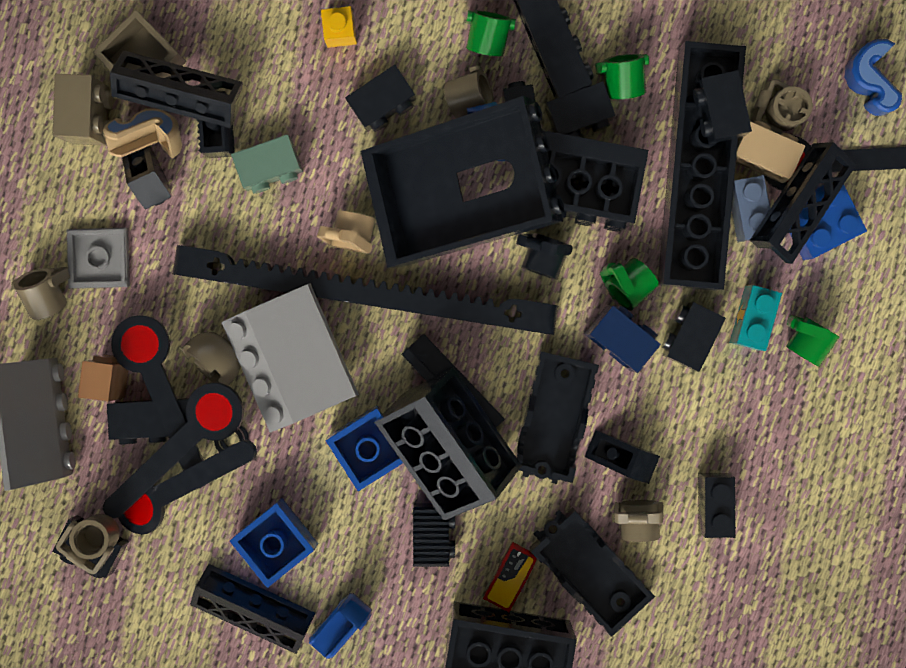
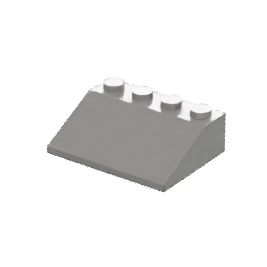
(290, 358)
(33, 424)

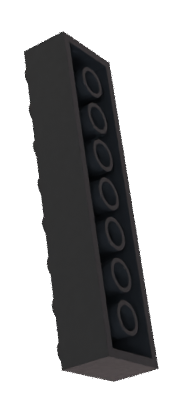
(698, 178)

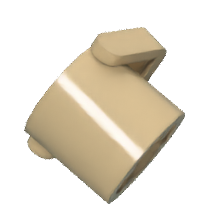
(350, 232)

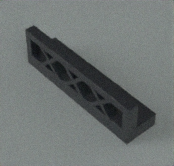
(172, 92)
(801, 194)
(431, 362)
(253, 606)

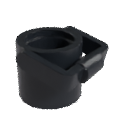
(544, 254)

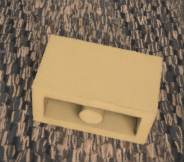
(769, 152)

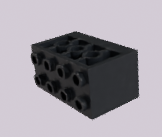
(596, 165)
(449, 444)
(505, 639)

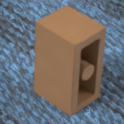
(102, 379)

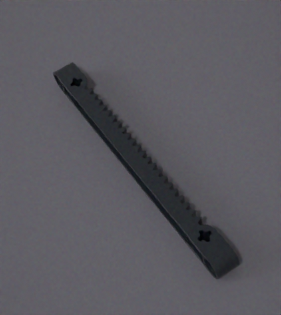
(199, 264)

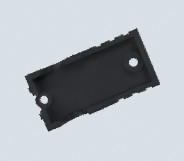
(555, 417)
(590, 570)

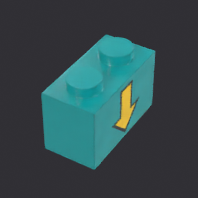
(755, 318)

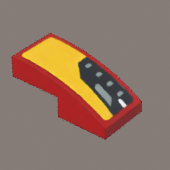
(510, 577)

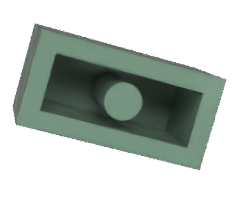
(267, 164)

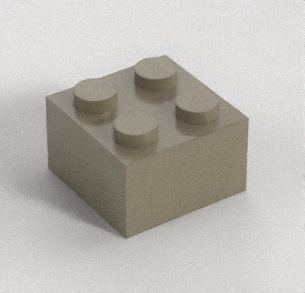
(138, 37)
(80, 109)

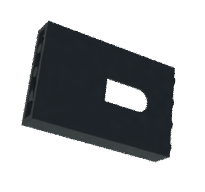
(420, 194)

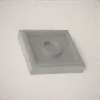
(98, 258)

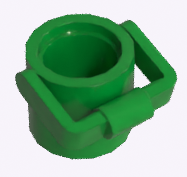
(488, 32)
(624, 75)
(629, 283)
(810, 339)

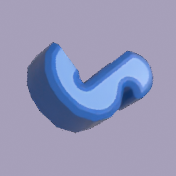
(868, 80)
(340, 625)

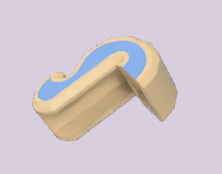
(143, 131)

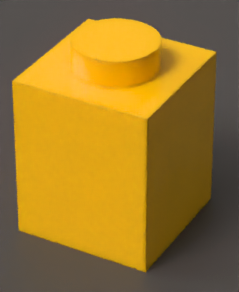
(338, 26)

